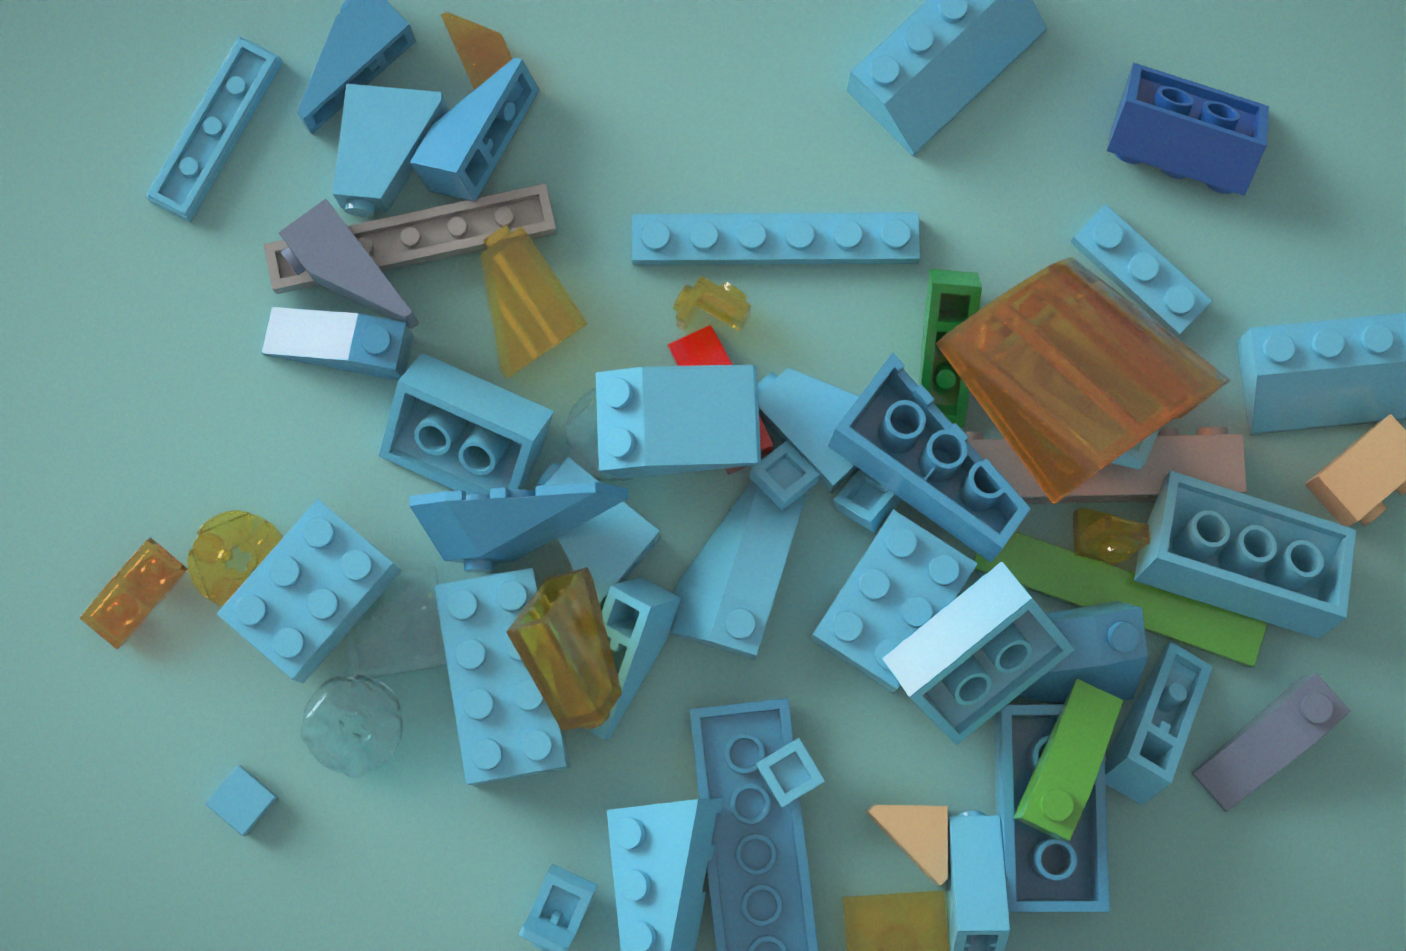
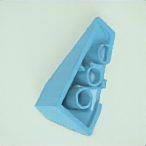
(737, 575)

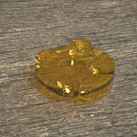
(214, 548)

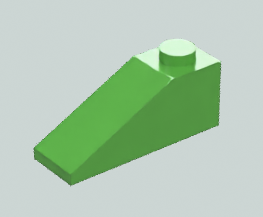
(1070, 762)

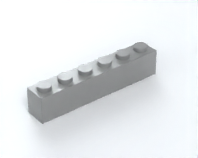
(1206, 456)

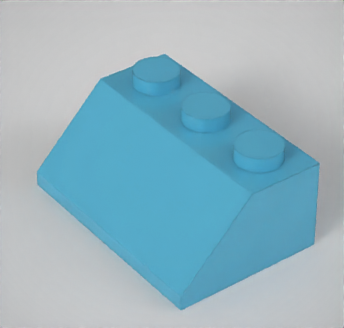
(463, 429)
(978, 654)

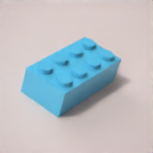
(497, 706)

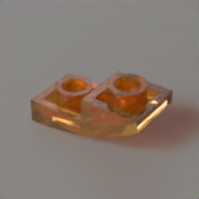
(133, 593)

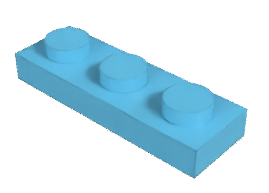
(1140, 271)

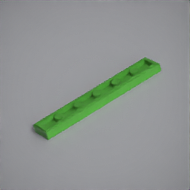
(1090, 582)

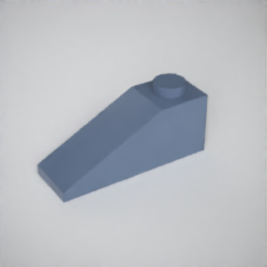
(339, 262)
(1271, 740)

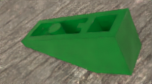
(949, 302)

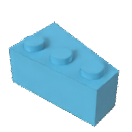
(661, 871)

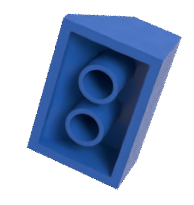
(1189, 130)

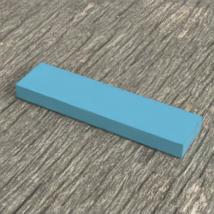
(214, 129)

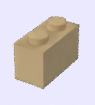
(1364, 474)

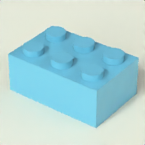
(309, 592)
(890, 596)

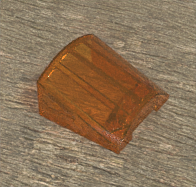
(1074, 373)

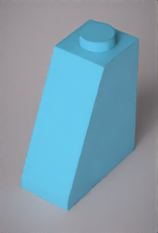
(377, 143)
(806, 416)
(607, 543)
(976, 884)

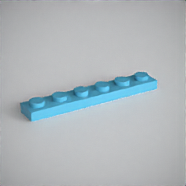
(775, 238)

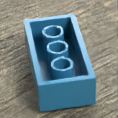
(1039, 869)

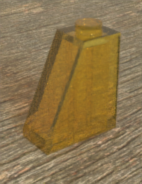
(524, 300)
(568, 650)

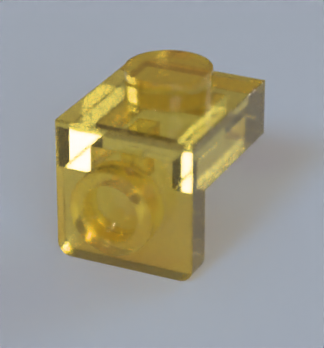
(722, 302)
(1107, 536)

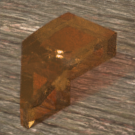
(478, 47)

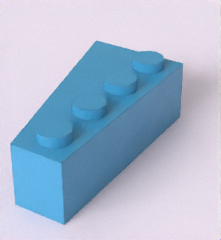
(927, 461)

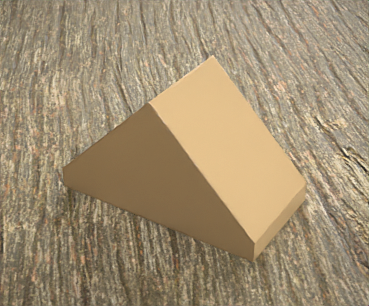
(919, 833)

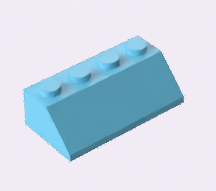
(941, 63)
(1324, 373)
(1248, 556)

